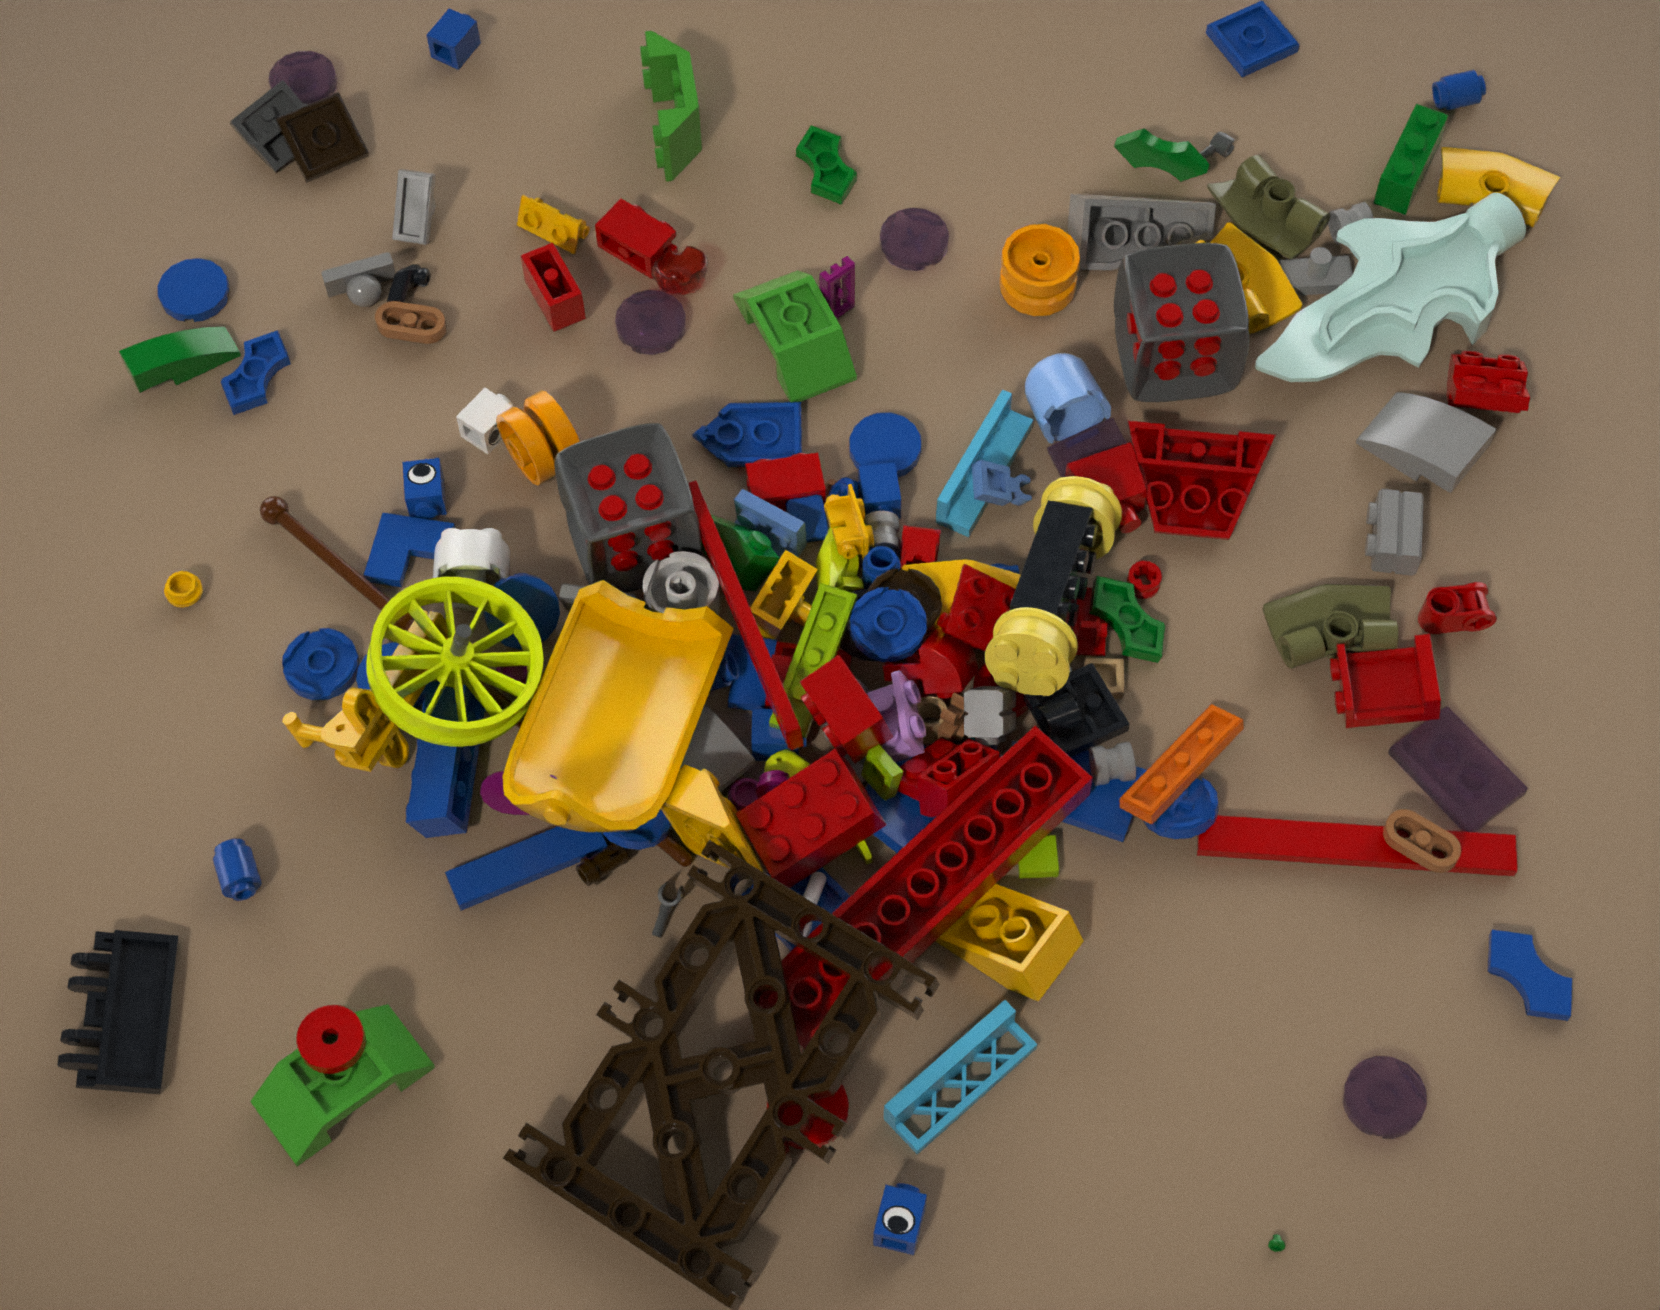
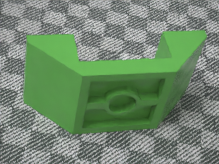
(672, 78)
(800, 334)
(306, 1103)

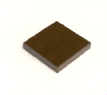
(322, 137)

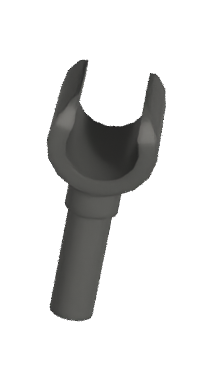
(1219, 143)
(665, 908)

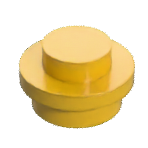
(183, 589)

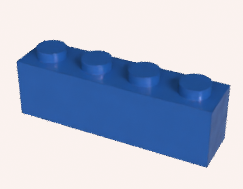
(443, 774)

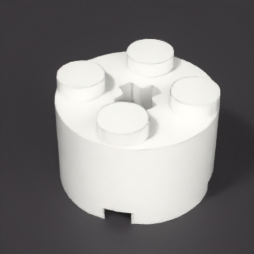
(472, 555)
(681, 583)

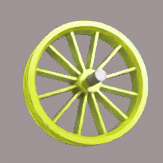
(454, 660)

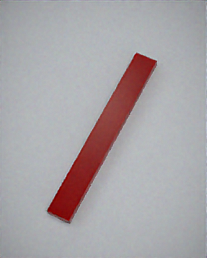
(746, 623)
(1346, 845)

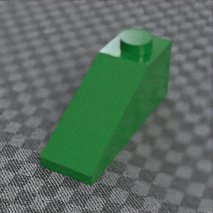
(748, 552)

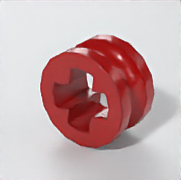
(1152, 574)

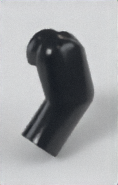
(406, 279)

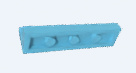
(996, 442)
(951, 1064)

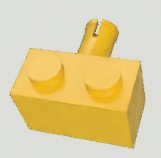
(782, 596)

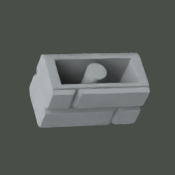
(1396, 532)
(989, 714)

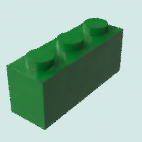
(1410, 159)

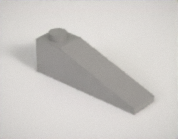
(1117, 225)

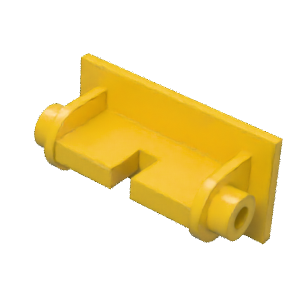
(550, 224)
(849, 512)

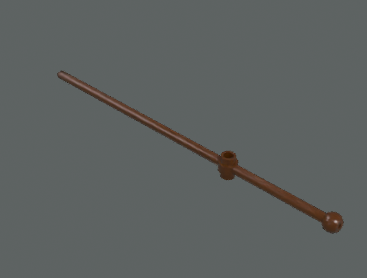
(276, 511)

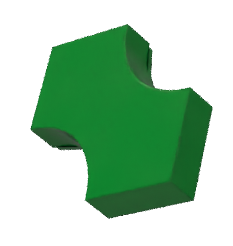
(1177, 158)
(831, 175)
(1137, 631)

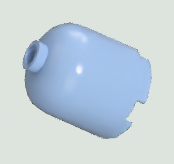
(1065, 397)

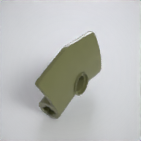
(1268, 208)
(1305, 622)

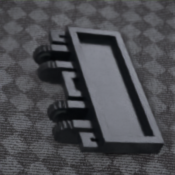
(128, 1007)

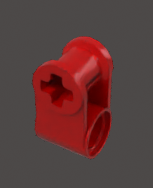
(919, 545)
(1462, 607)

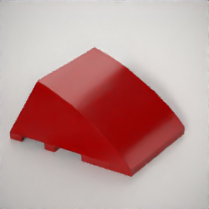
(1196, 477)

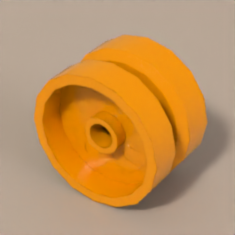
(1039, 269)
(536, 435)

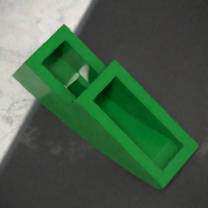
(178, 356)

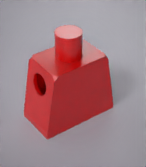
(1122, 473)

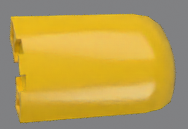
(614, 712)

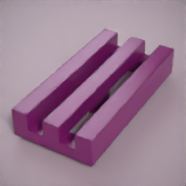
(831, 286)

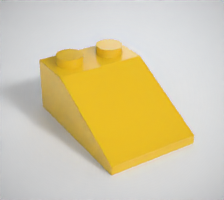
(704, 814)
(1015, 940)

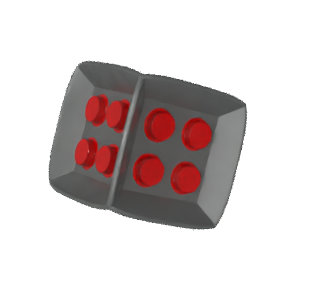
(1181, 322)
(626, 503)

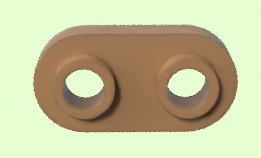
(412, 322)
(1422, 840)

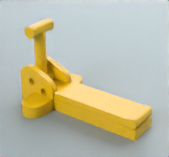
(361, 729)

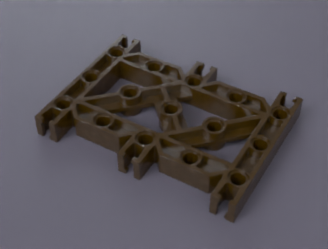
(672, 1082)

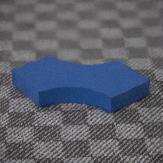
(249, 382)
(1542, 990)

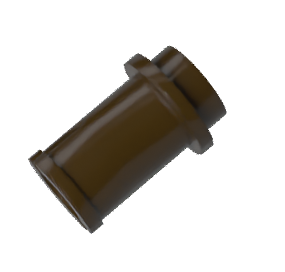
(600, 864)

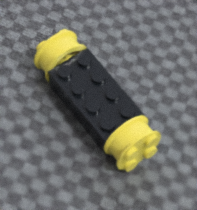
(1034, 637)

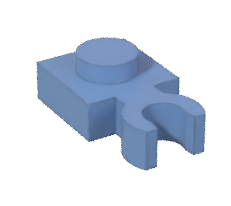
(995, 486)

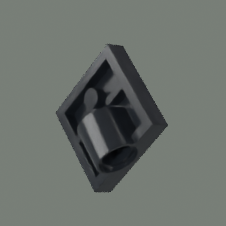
(1079, 712)

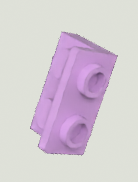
(899, 709)

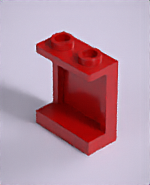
(1387, 685)

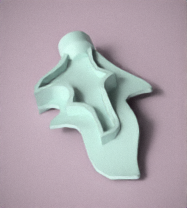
(1400, 291)

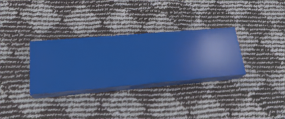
(521, 864)

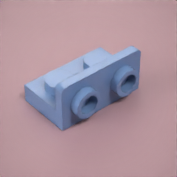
(779, 526)

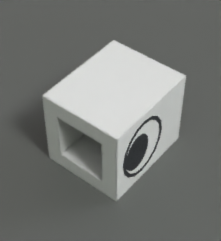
(478, 420)

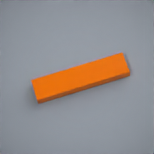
(1181, 764)

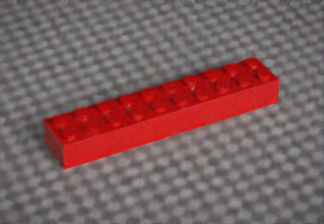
(944, 868)

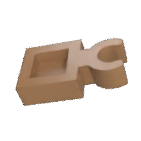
(953, 725)

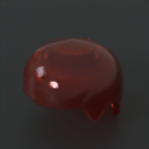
(681, 272)

